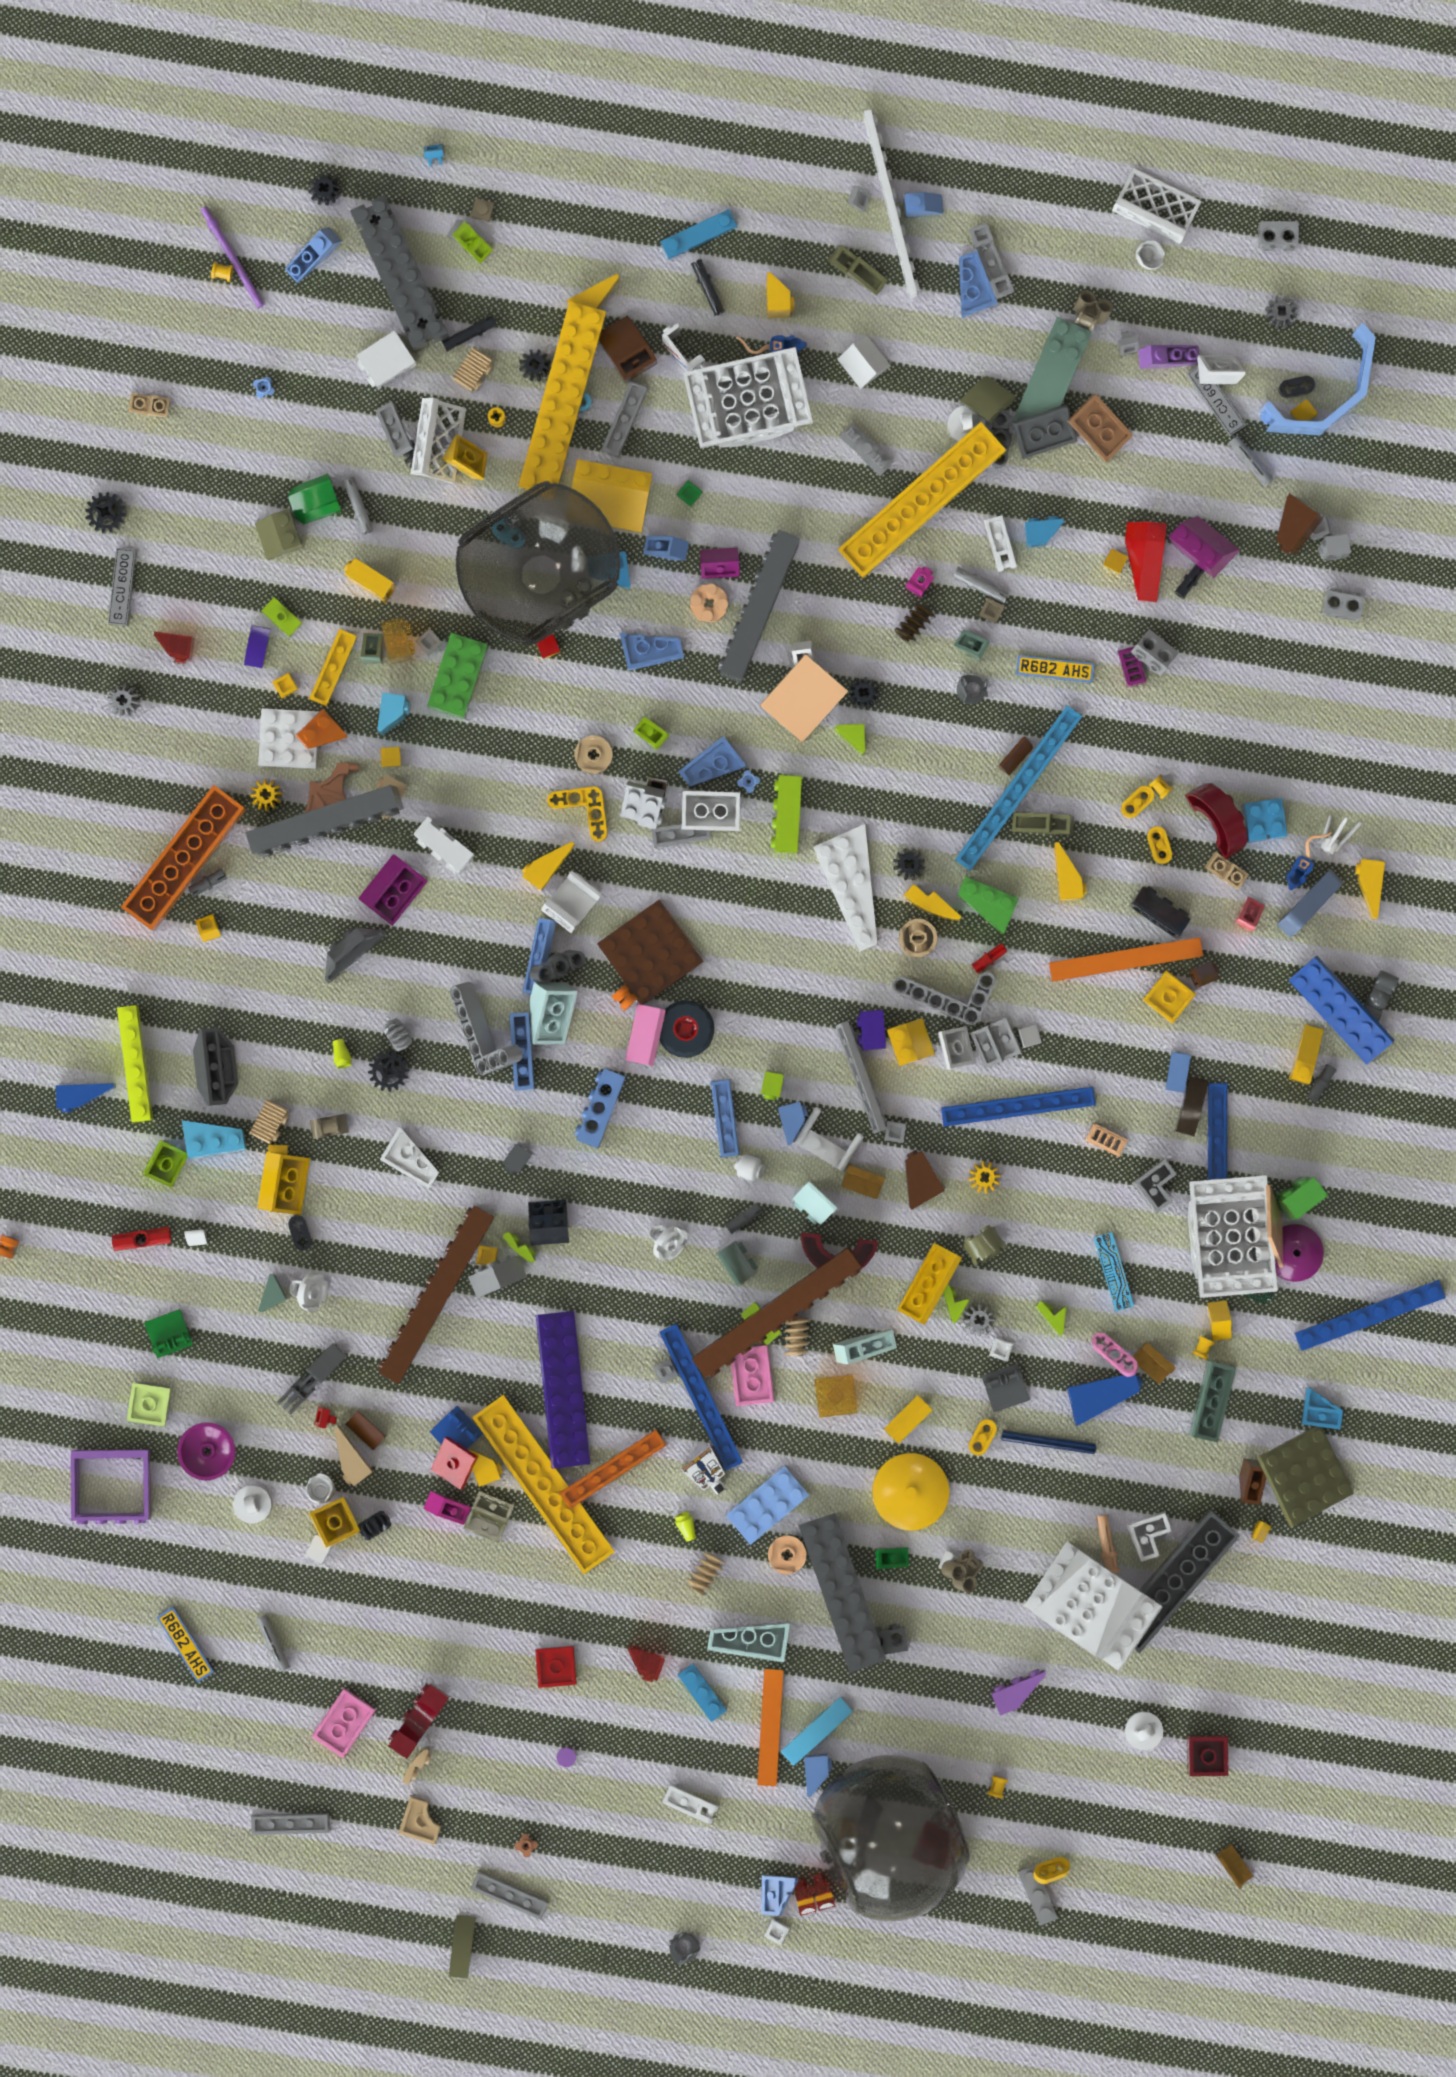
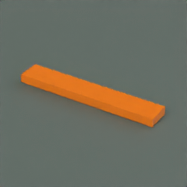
(612, 1469)
(770, 1727)

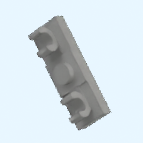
(866, 449)

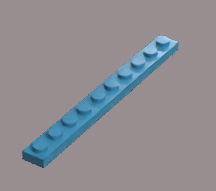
(1018, 788)

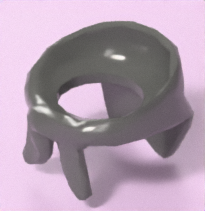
(962, 689)
(681, 1959)

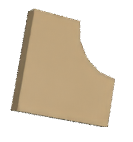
(418, 1822)

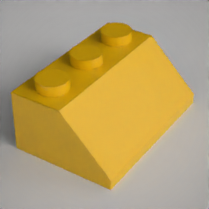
(283, 1184)

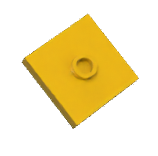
(1169, 997)

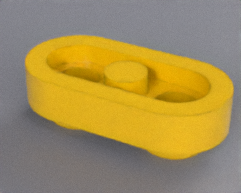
(1137, 802)
(1159, 845)
(983, 1437)
(1050, 1870)

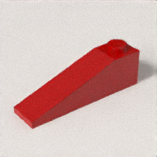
(1145, 552)

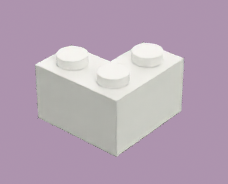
(1144, 1530)

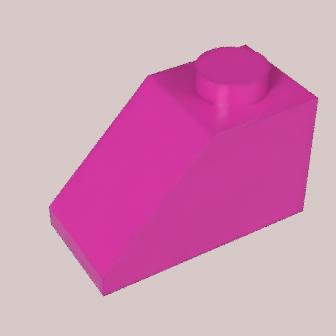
(447, 1508)

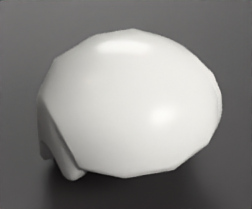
(1150, 254)
(320, 1488)

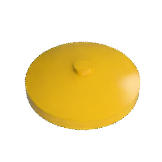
(910, 1491)

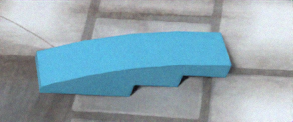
(816, 1731)

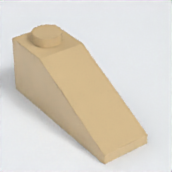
(352, 1462)

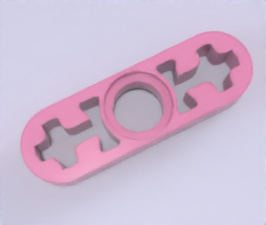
(1115, 1362)

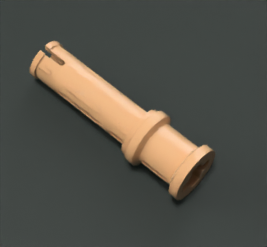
(1108, 1554)

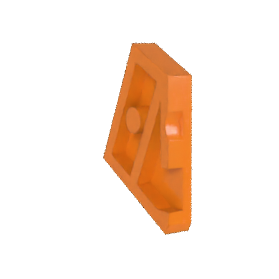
(320, 731)

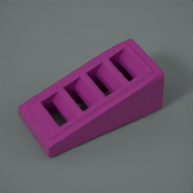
(1134, 682)

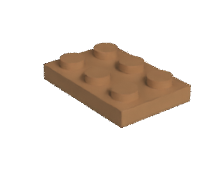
(1100, 428)

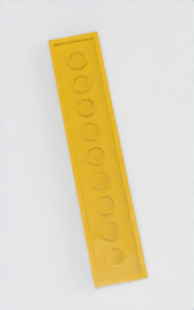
(563, 395)
(922, 500)
(542, 1484)

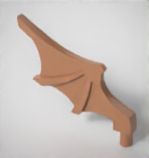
(331, 789)

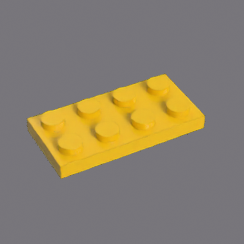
(929, 1283)

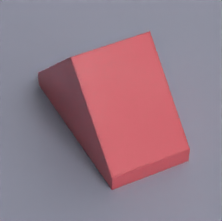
(1249, 914)

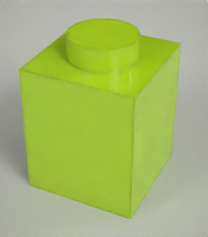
(772, 1085)

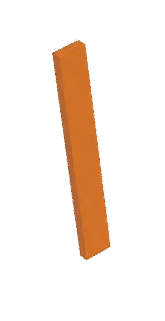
(1125, 959)

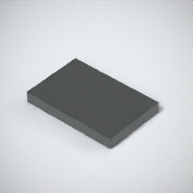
(1044, 431)

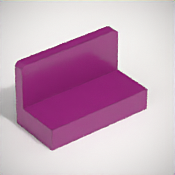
(719, 563)

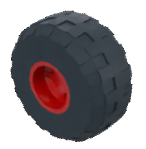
(686, 1029)

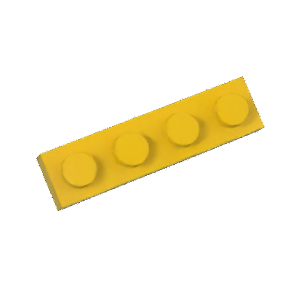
(333, 667)

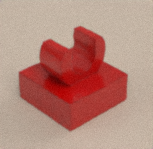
(323, 1417)

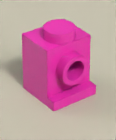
(920, 588)

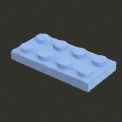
(767, 1505)

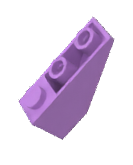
(1168, 356)
(1013, 1695)

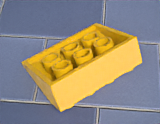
(617, 491)

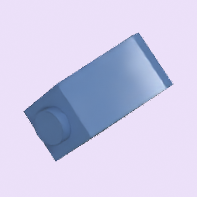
(922, 204)
(666, 547)
(792, 1119)
(816, 1771)

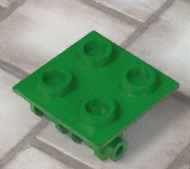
(168, 1333)

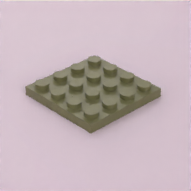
(1305, 1475)

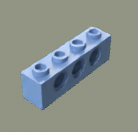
(521, 1036)
(616, 1082)

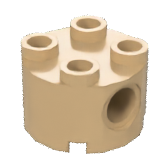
(917, 938)

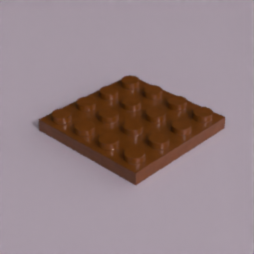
(650, 952)

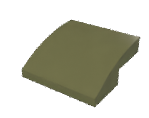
(987, 399)
(488, 1517)

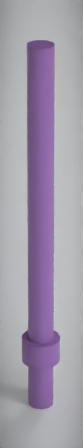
(213, 225)

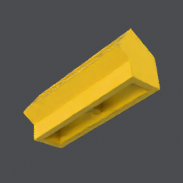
(907, 1419)

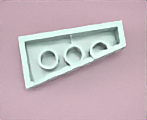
(758, 1642)

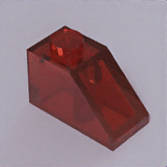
(177, 646)
(646, 1663)

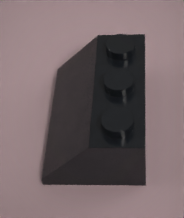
(1160, 911)

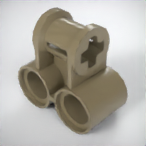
(1092, 311)
(329, 1126)
(963, 1571)

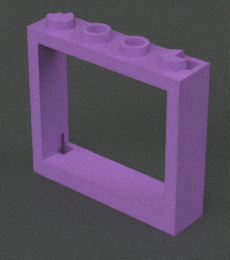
(101, 1518)

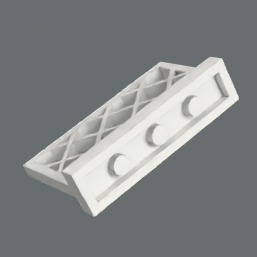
(1146, 217)
(426, 438)

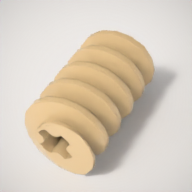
(796, 1336)
(705, 1572)

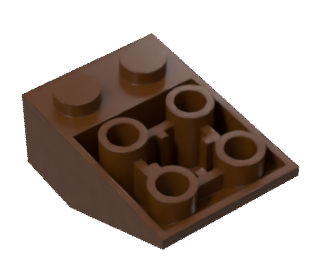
(627, 349)

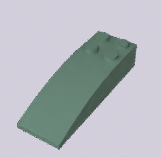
(1054, 369)
(737, 1263)

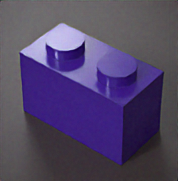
(872, 1030)

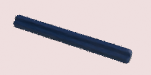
(1049, 1442)

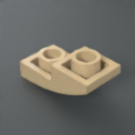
(148, 405)
(1226, 871)
(419, 1761)

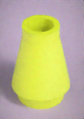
(341, 1054)
(686, 1525)

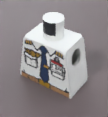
(706, 1471)

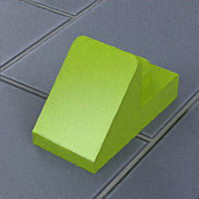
(651, 733)
(955, 1308)
(1057, 1320)

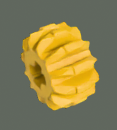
(270, 789)
(991, 1177)

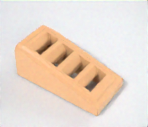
(1089, 1138)

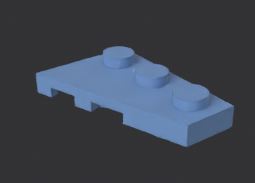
(974, 285)
(648, 651)
(712, 763)

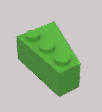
(988, 902)

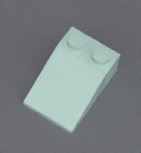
(551, 1011)
(813, 1203)

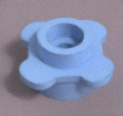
(263, 382)
(748, 786)

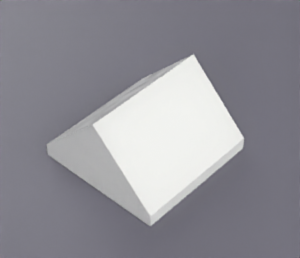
(863, 362)
(1219, 369)
(956, 1048)

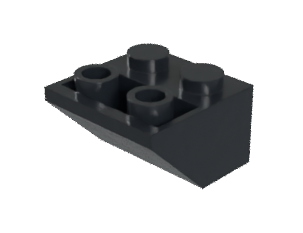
(548, 1222)

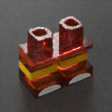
(822, 1893)

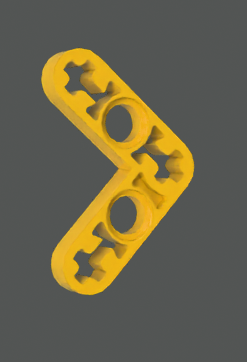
(584, 801)

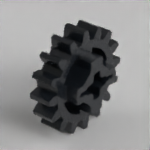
(101, 519)
(385, 1082)

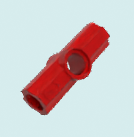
(153, 1237)

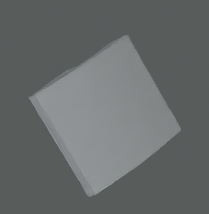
(996, 1042)

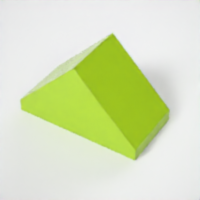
(854, 735)

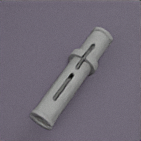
(1265, 478)
(361, 513)
(980, 585)
(273, 1643)

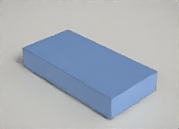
(1178, 1072)

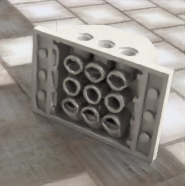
(748, 399)
(1230, 1237)
(1093, 1606)

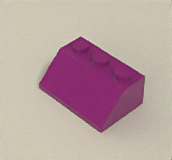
(1203, 545)
(392, 889)

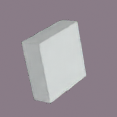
(1001, 1349)
(776, 1931)

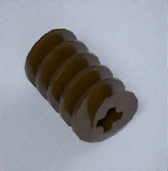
(914, 623)

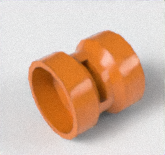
(624, 992)
(8, 1242)

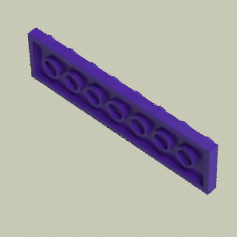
(562, 1389)

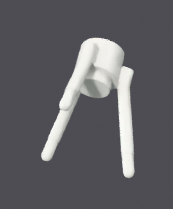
(1330, 844)

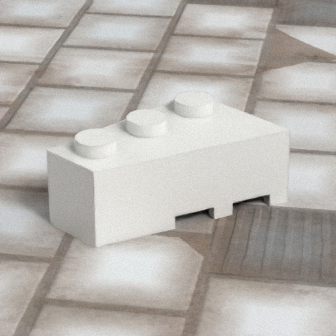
(443, 845)

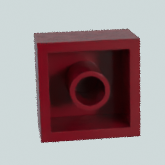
(1207, 1755)

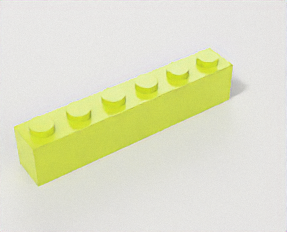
(135, 1063)

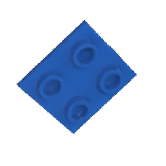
(457, 1427)

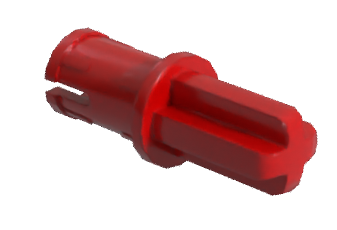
(989, 958)

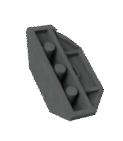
(350, 949)
(215, 1066)

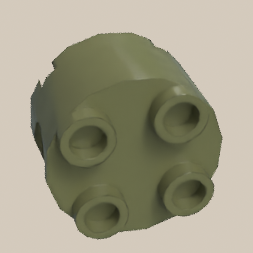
(984, 1246)

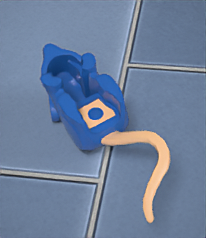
(779, 343)
(1302, 866)

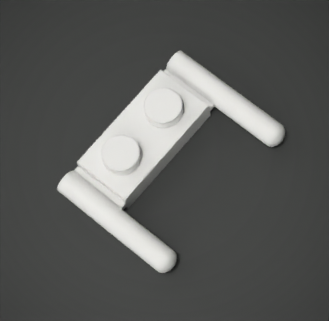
(822, 1147)

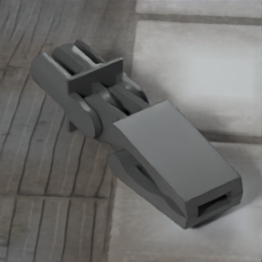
(319, 1371)

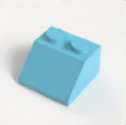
(392, 711)

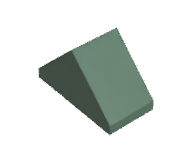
(972, 644)
(372, 648)
(272, 1294)

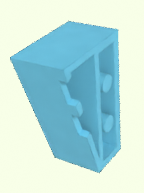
(211, 1140)

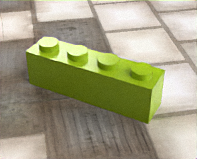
(788, 814)

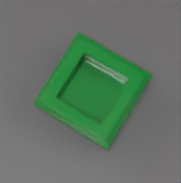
(689, 493)

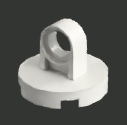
(962, 421)
(669, 1243)
(310, 1292)
(252, 1504)
(1143, 1730)

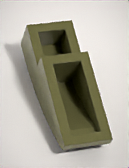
(857, 269)
(1043, 823)
(462, 1946)

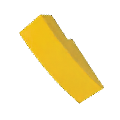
(932, 904)

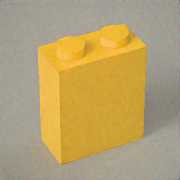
(369, 580)

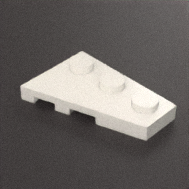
(409, 1160)

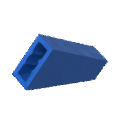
(1098, 1396)

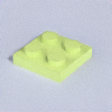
(148, 1404)

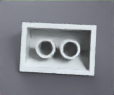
(710, 810)

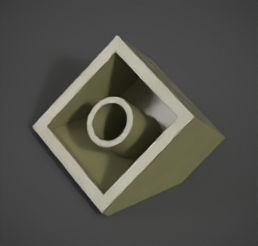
(278, 534)

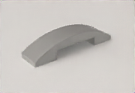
(991, 261)

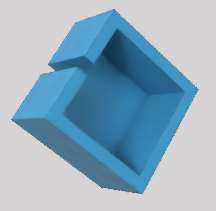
(1264, 819)

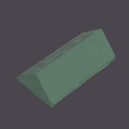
(1212, 1401)

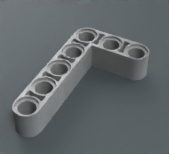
(946, 1000)
(477, 1034)

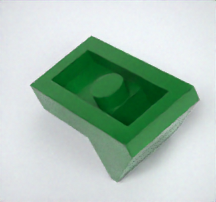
(892, 1557)

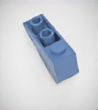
(313, 254)

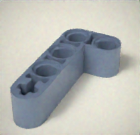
(1310, 903)

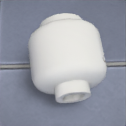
(749, 1167)

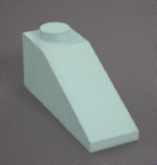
(864, 1346)

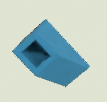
(1040, 532)

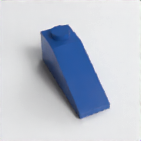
(76, 1096)

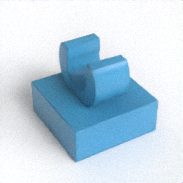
(433, 151)

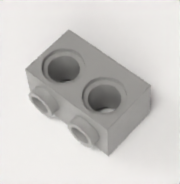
(1277, 229)
(1334, 547)
(1342, 610)
(1157, 649)

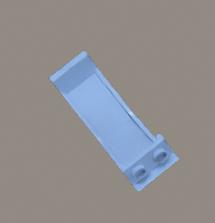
(1279, 424)

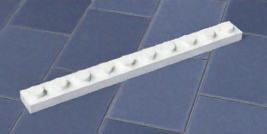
(893, 211)

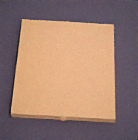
(803, 698)
(1274, 1226)

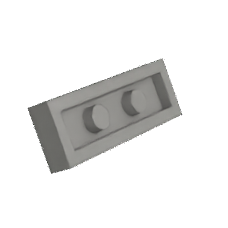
(394, 429)
(675, 835)
(1037, 1895)

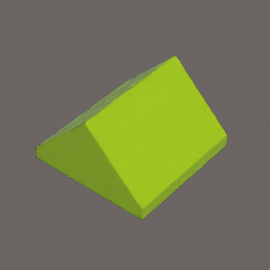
(165, 1163)

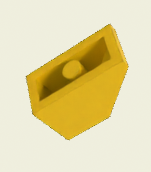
(486, 1469)

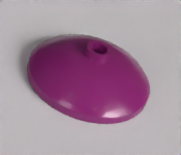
(1311, 1253)
(193, 1456)

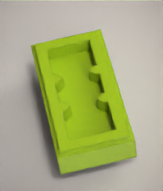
(281, 617)

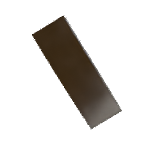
(1191, 1106)

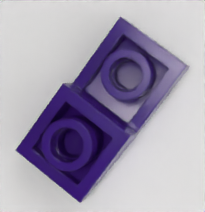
(256, 646)

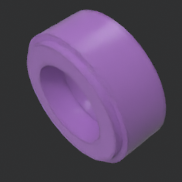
(566, 1757)

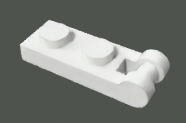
(999, 543)
(689, 1804)

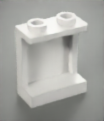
(385, 360)

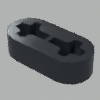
(1297, 391)
(304, 1231)

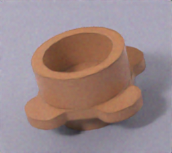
(526, 1850)

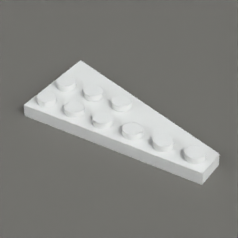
(848, 874)

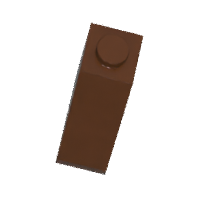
(1296, 525)
(920, 1179)

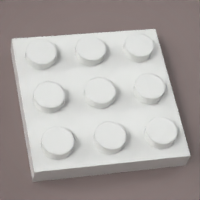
(278, 740)

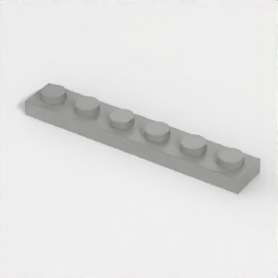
(863, 1083)

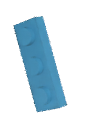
(702, 1692)

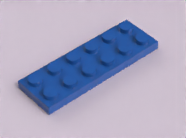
(1341, 1010)

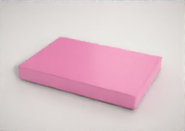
(645, 1035)
(752, 1377)
(343, 1723)

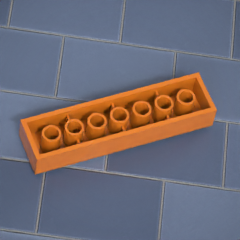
(183, 858)

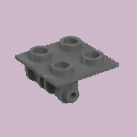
(1005, 1387)

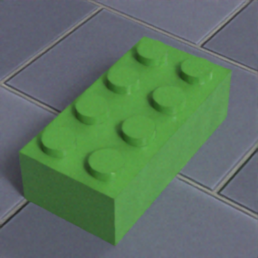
(457, 675)
(1301, 1197)

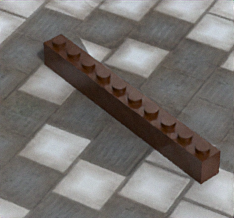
(436, 1295)
(777, 1311)

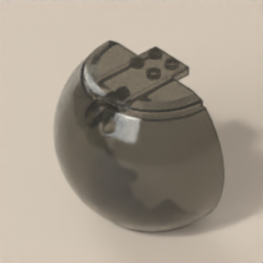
(525, 567)
(890, 1821)

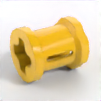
(222, 271)
(499, 411)
(1161, 786)
(1203, 1347)
(997, 1786)

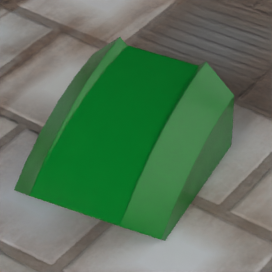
(314, 500)

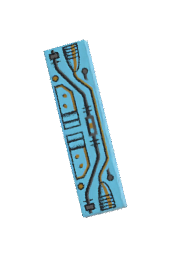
(1113, 1271)

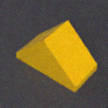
(1219, 1320)

